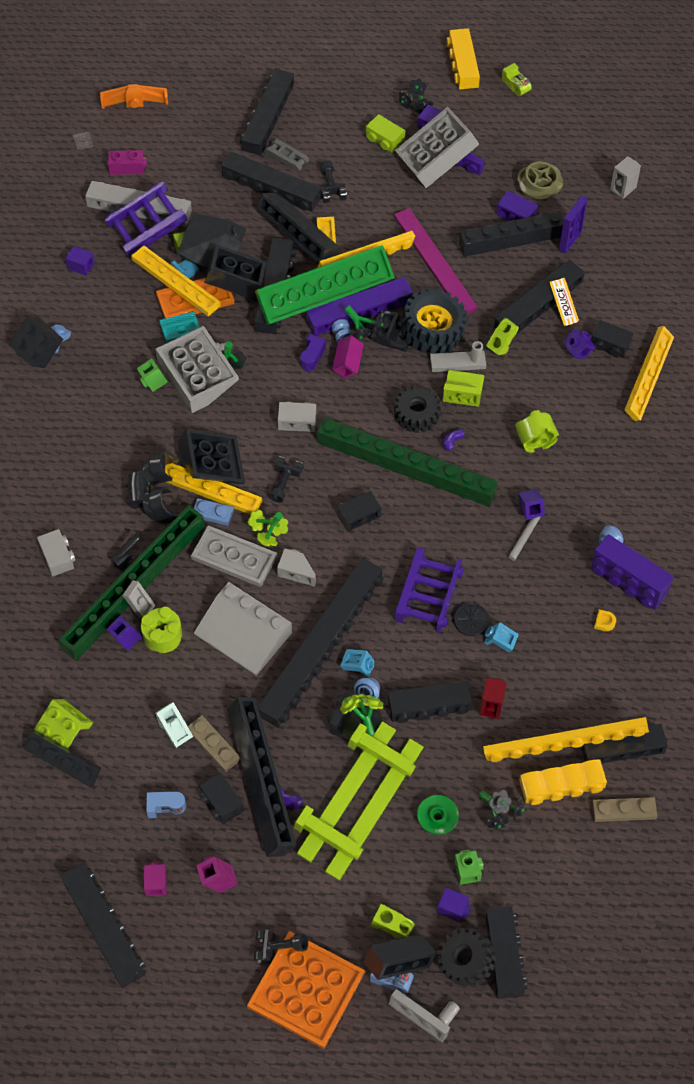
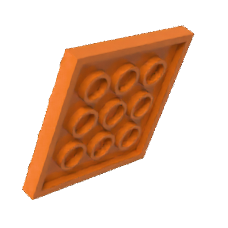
(306, 991)

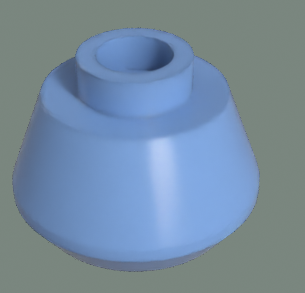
(611, 530)
(367, 686)

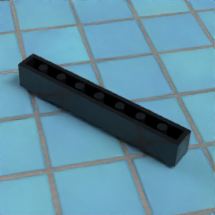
(261, 777)

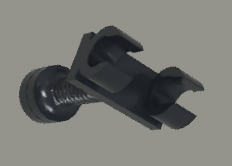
(327, 168)
(278, 494)
(298, 942)

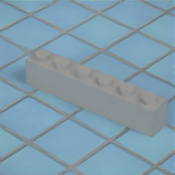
(114, 197)

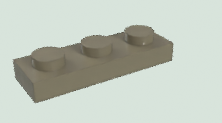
(214, 744)
(624, 809)

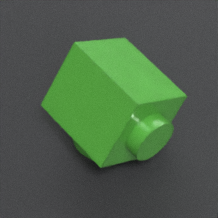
(153, 378)
(468, 866)

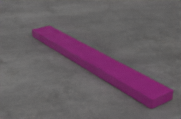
(434, 259)

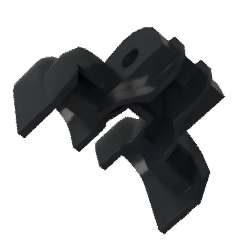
(141, 487)

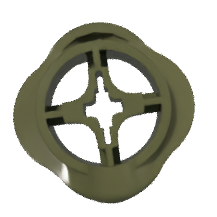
(540, 180)

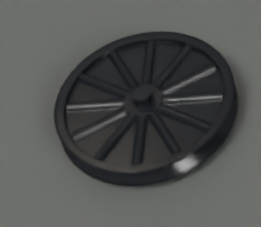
(471, 619)

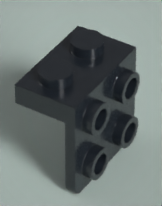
(346, 724)

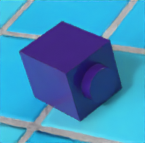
(79, 260)
(531, 504)
(124, 632)
(454, 905)

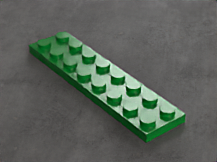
(324, 284)

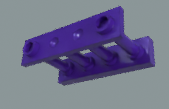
(150, 235)
(410, 593)

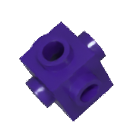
(579, 344)

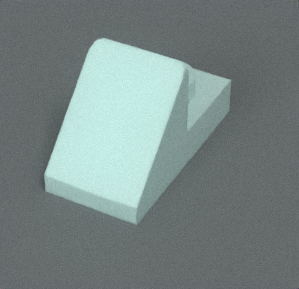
(173, 724)

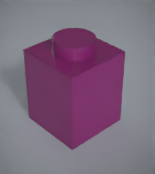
(155, 879)

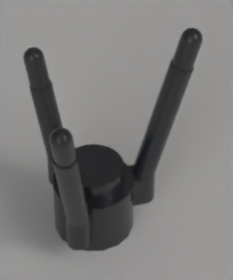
(122, 559)

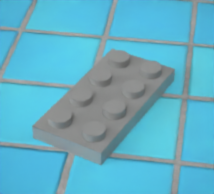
(234, 556)

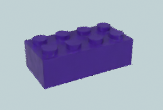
(631, 572)

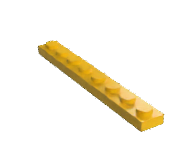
(572, 738)

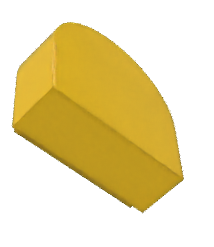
(605, 621)

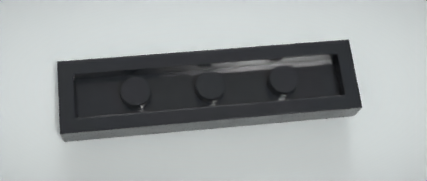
(62, 758)

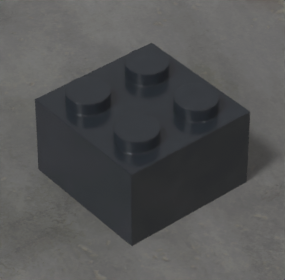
(36, 342)

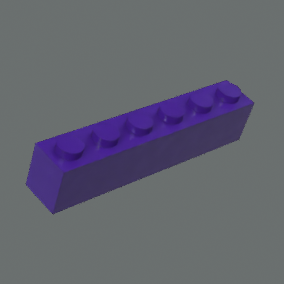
(365, 303)

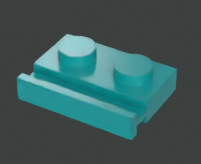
(178, 326)

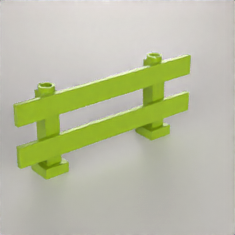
(323, 829)

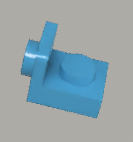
(186, 268)
(501, 636)
(358, 661)

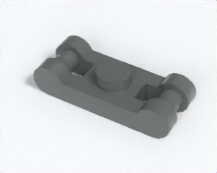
(286, 154)

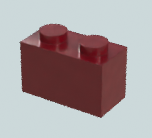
(493, 698)

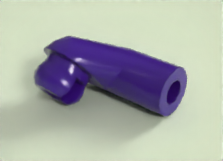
(451, 437)
(291, 801)

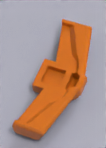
(133, 95)

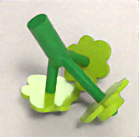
(276, 525)
(351, 703)

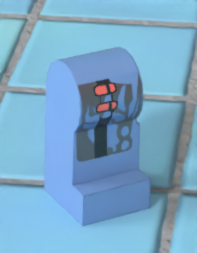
(165, 802)
(400, 982)

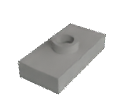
(138, 599)

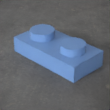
(214, 511)

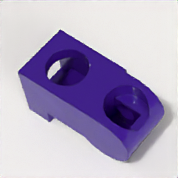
(311, 356)

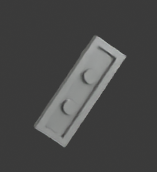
(459, 360)
(435, 1026)

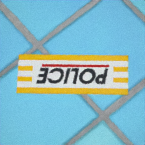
(564, 301)

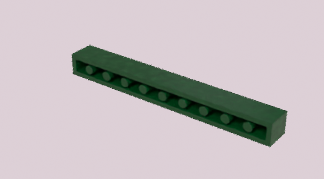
(407, 462)
(144, 570)

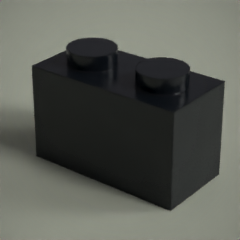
(611, 339)
(358, 511)
(221, 799)

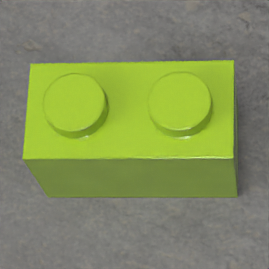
(385, 133)

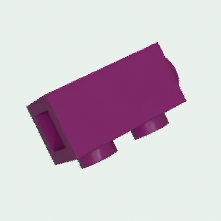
(126, 162)
(348, 357)
(216, 874)

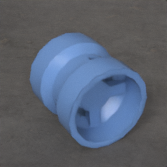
(341, 329)

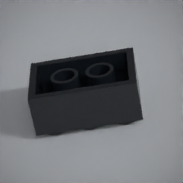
(235, 272)

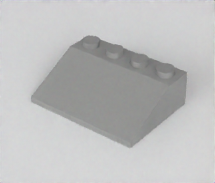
(437, 147)
(196, 368)
(243, 628)

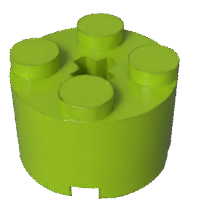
(537, 431)
(161, 630)

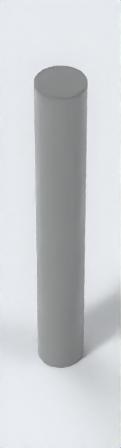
(523, 538)

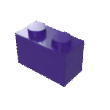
(515, 207)

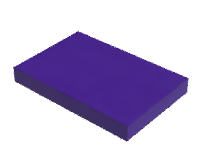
(573, 224)

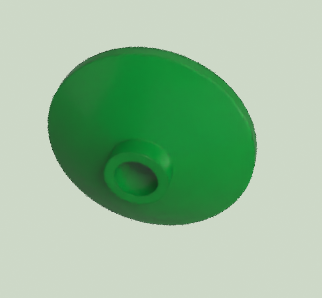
(440, 806)

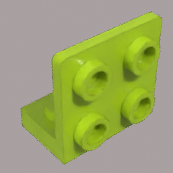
(463, 388)
(62, 722)

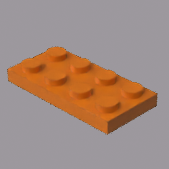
(175, 305)

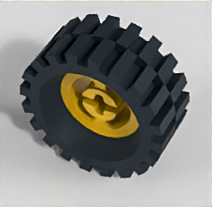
(439, 311)

